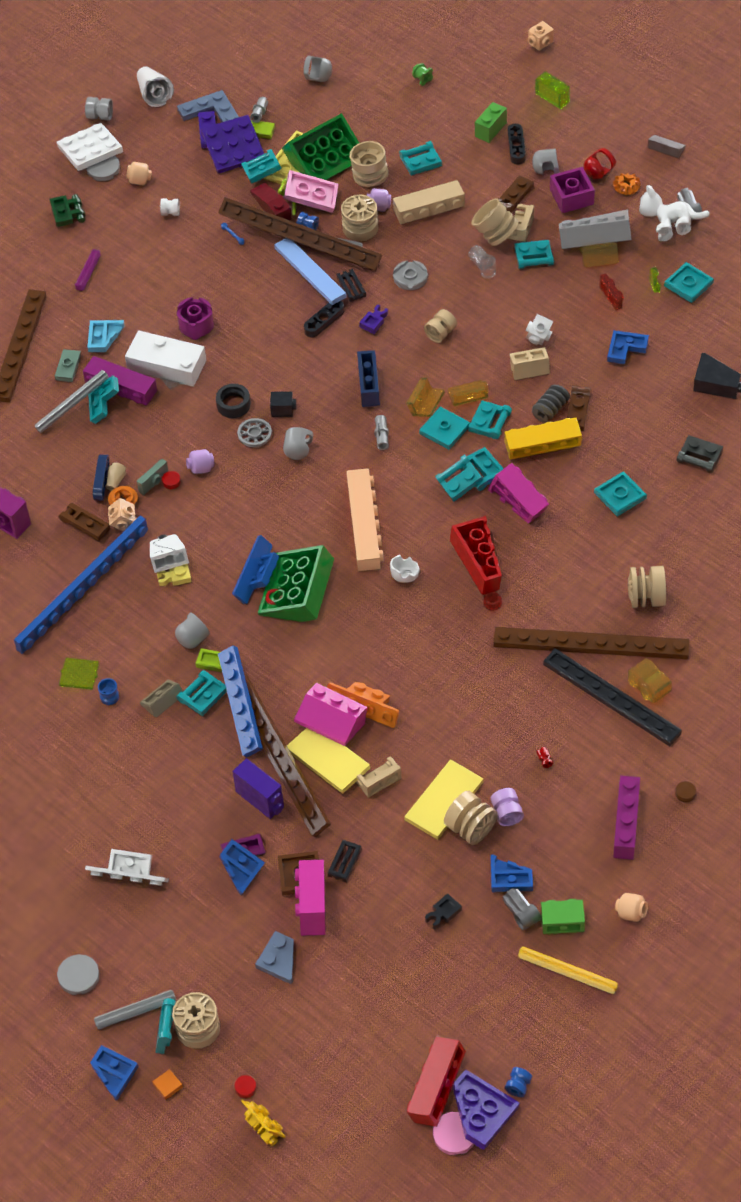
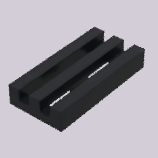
(345, 275)
(338, 875)

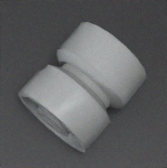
(96, 108)

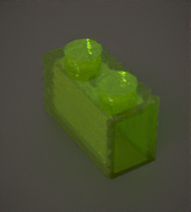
(552, 89)

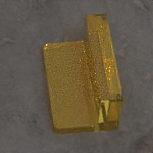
(599, 254)
(468, 392)
(424, 399)

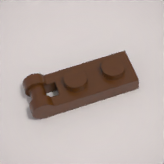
(516, 193)
(579, 406)
(85, 521)

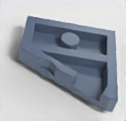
(278, 957)

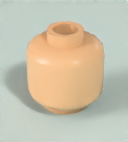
(138, 173)
(631, 907)

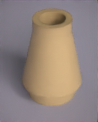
(115, 475)

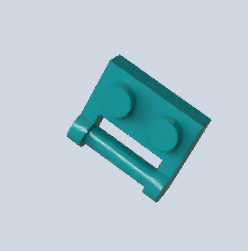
(421, 162)
(261, 166)
(533, 253)
(484, 417)
(486, 465)
(463, 481)
(206, 696)
(165, 1023)

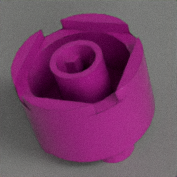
(195, 317)

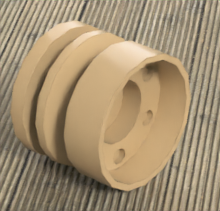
(369, 164)
(359, 218)
(494, 222)
(647, 586)
(470, 817)
(199, 1030)

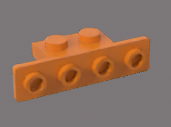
(373, 699)

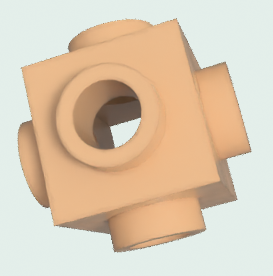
(540, 35)
(121, 514)

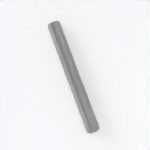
(71, 401)

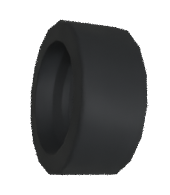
(233, 390)

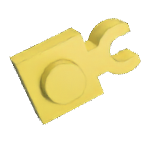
(176, 575)

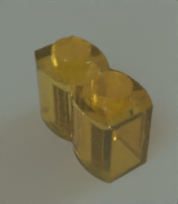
(649, 680)

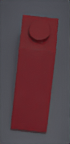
(271, 201)

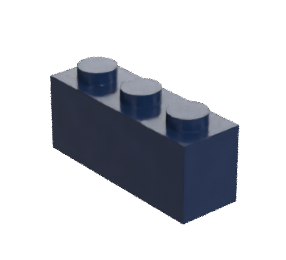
(368, 378)

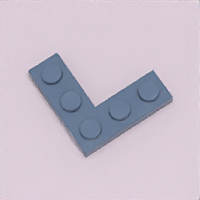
(213, 102)

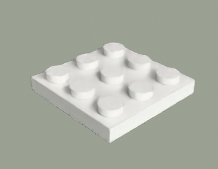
(89, 146)

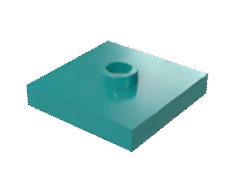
(689, 282)
(444, 428)
(620, 493)

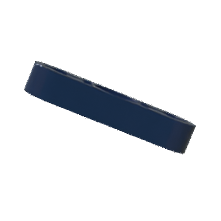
(101, 477)

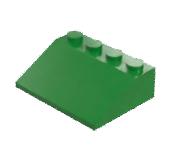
(323, 149)
(301, 582)

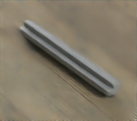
(132, 1010)

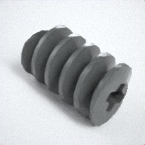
(550, 403)

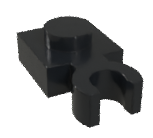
(444, 909)

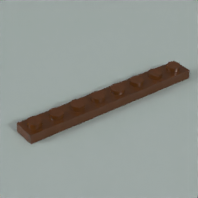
(20, 343)

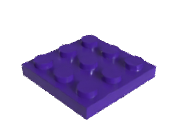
(232, 143)

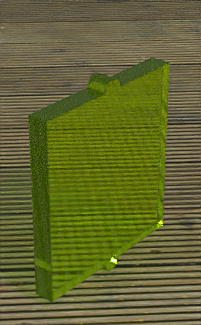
(79, 673)

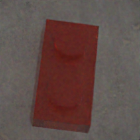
(611, 292)

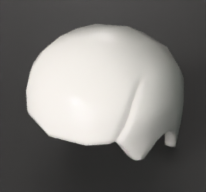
(404, 569)

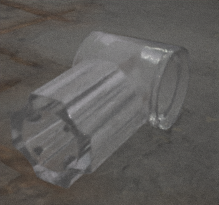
(483, 261)

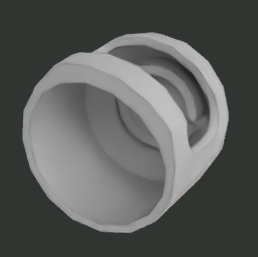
(320, 69)
(545, 160)
(295, 444)
(191, 632)

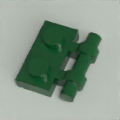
(62, 212)

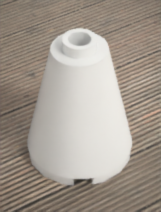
(154, 87)

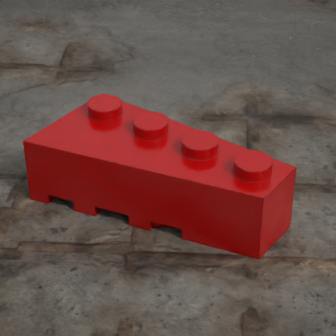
(477, 553)

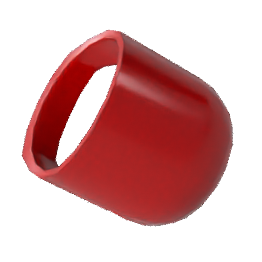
(593, 167)

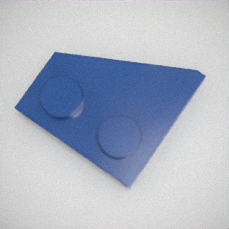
(240, 865)
(509, 875)
(113, 1070)

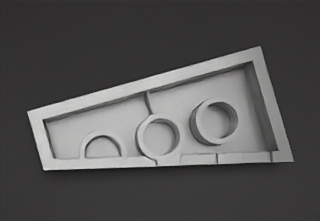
(595, 230)

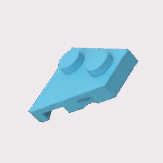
(103, 333)

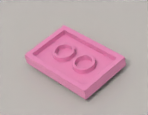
(311, 191)

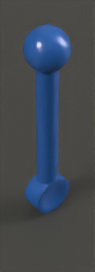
(224, 226)

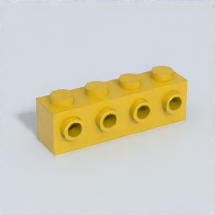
(543, 438)

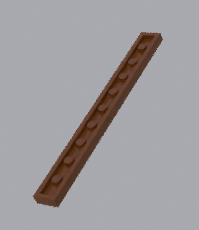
(300, 234)
(591, 643)
(287, 767)

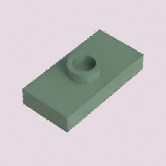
(67, 365)
(152, 477)

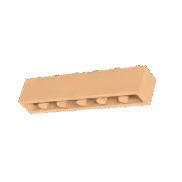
(363, 519)

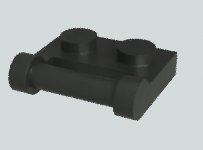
(702, 450)

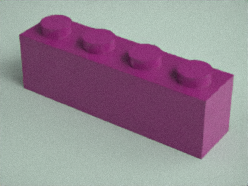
(131, 383)
(626, 817)

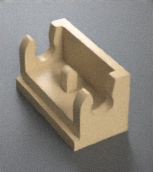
(524, 222)
(529, 363)
(379, 778)

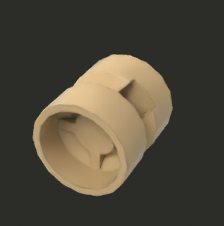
(440, 325)

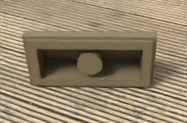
(161, 698)

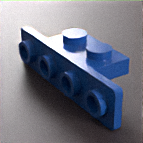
(256, 570)

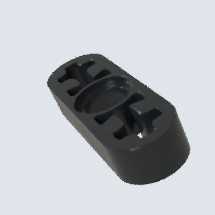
(520, 148)
(321, 325)

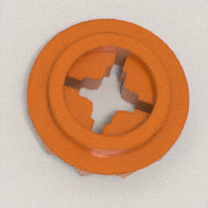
(624, 188)
(127, 492)

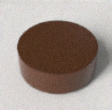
(685, 791)

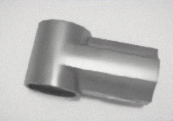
(687, 196)
(524, 913)

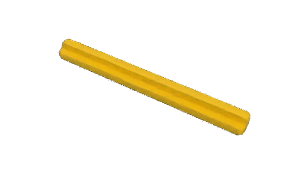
(568, 970)

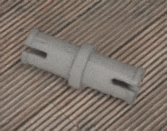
(259, 109)
(381, 432)

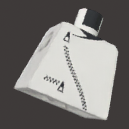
(167, 553)

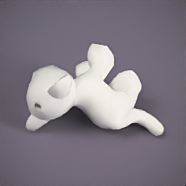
(678, 212)

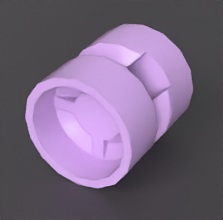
(507, 805)

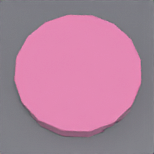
(450, 1135)

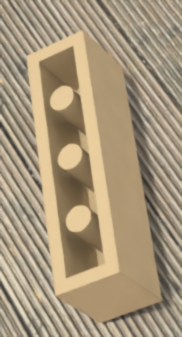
(428, 202)

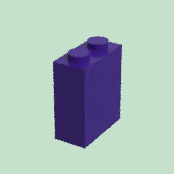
(258, 788)

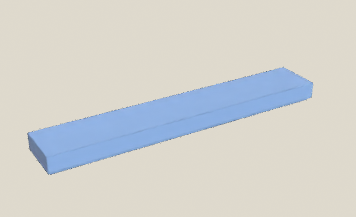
(310, 271)

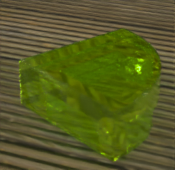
(653, 280)

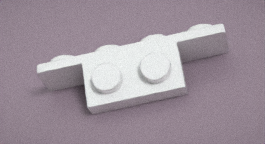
(129, 864)

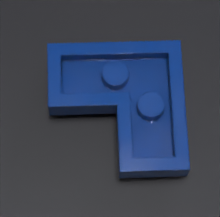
(624, 342)

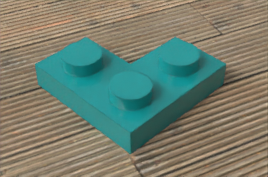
(99, 397)

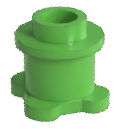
(422, 73)

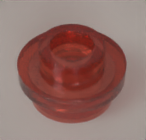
(492, 597)

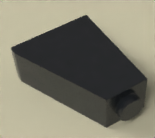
(716, 378)

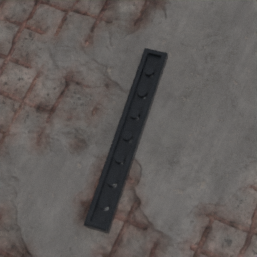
(612, 697)

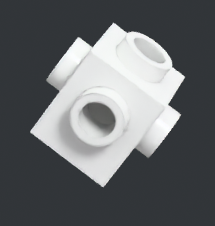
(539, 330)

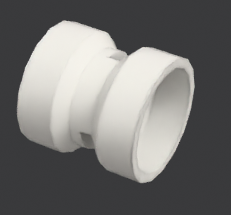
(170, 207)

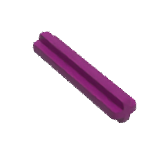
(87, 270)

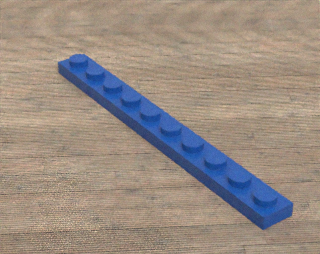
(80, 585)

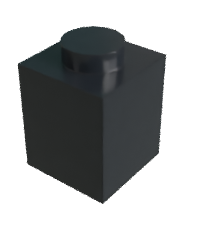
(282, 404)

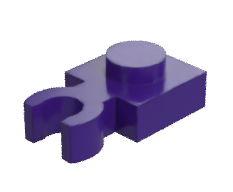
(373, 321)

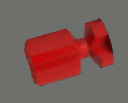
(544, 756)

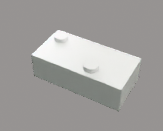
(165, 358)

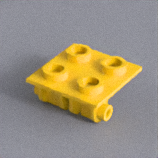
(258, 1118)

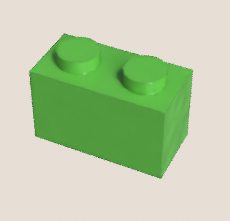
(490, 122)
(562, 916)

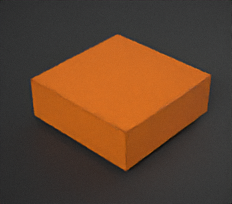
(167, 1084)

